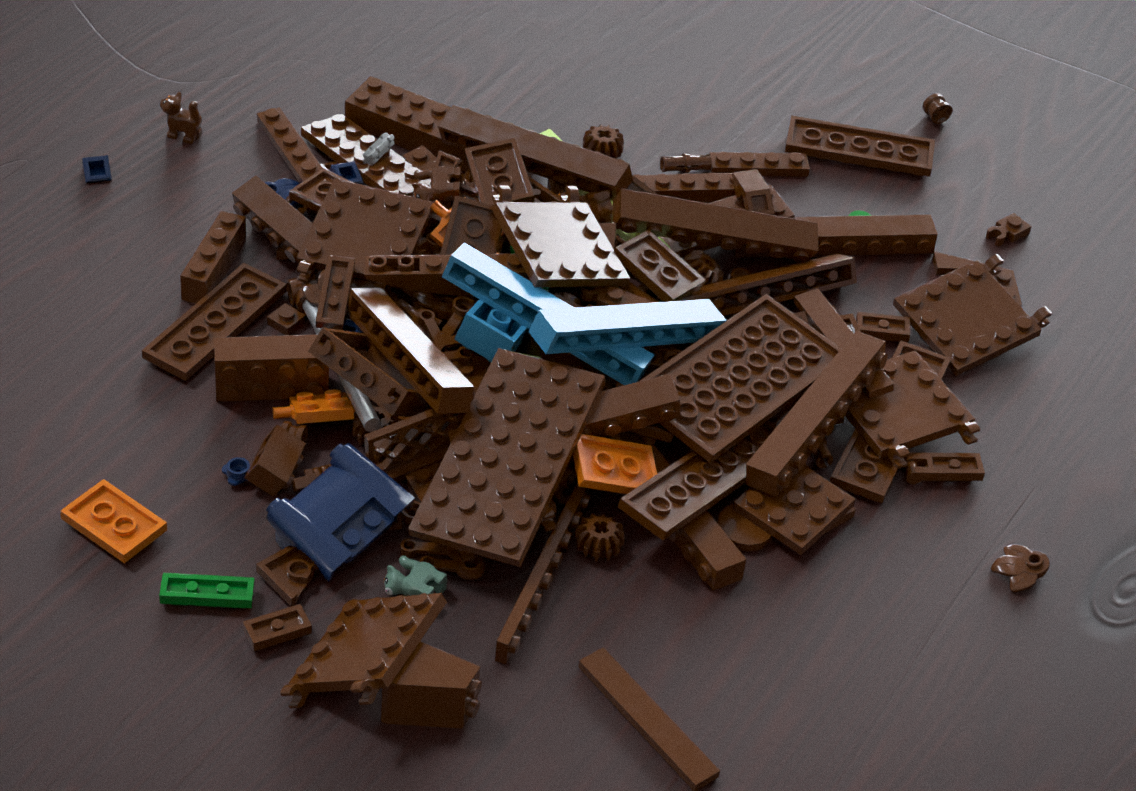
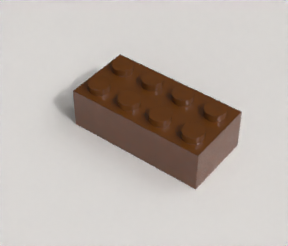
(267, 368)

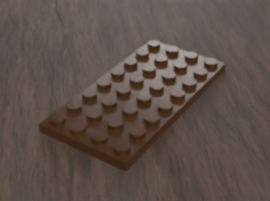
(743, 375)
(507, 457)

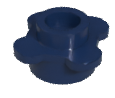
(236, 470)

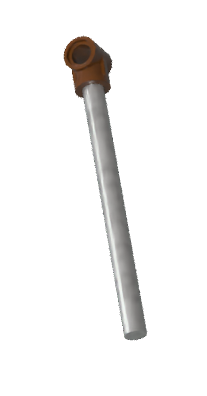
(359, 400)

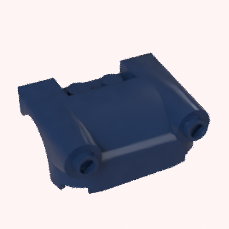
(339, 511)

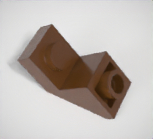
(754, 191)

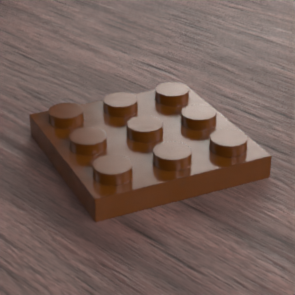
(798, 512)

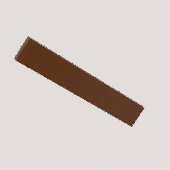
(832, 326)
(649, 719)

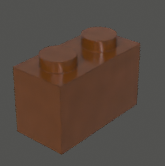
(275, 461)

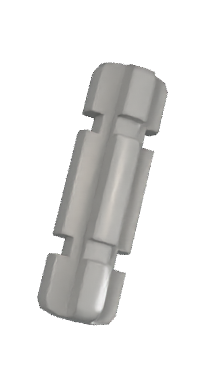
(378, 149)

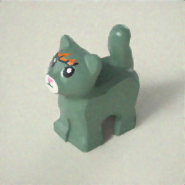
(422, 579)

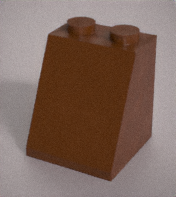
(432, 690)

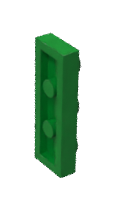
(207, 590)

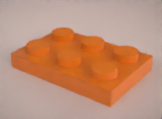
(612, 464)
(113, 520)

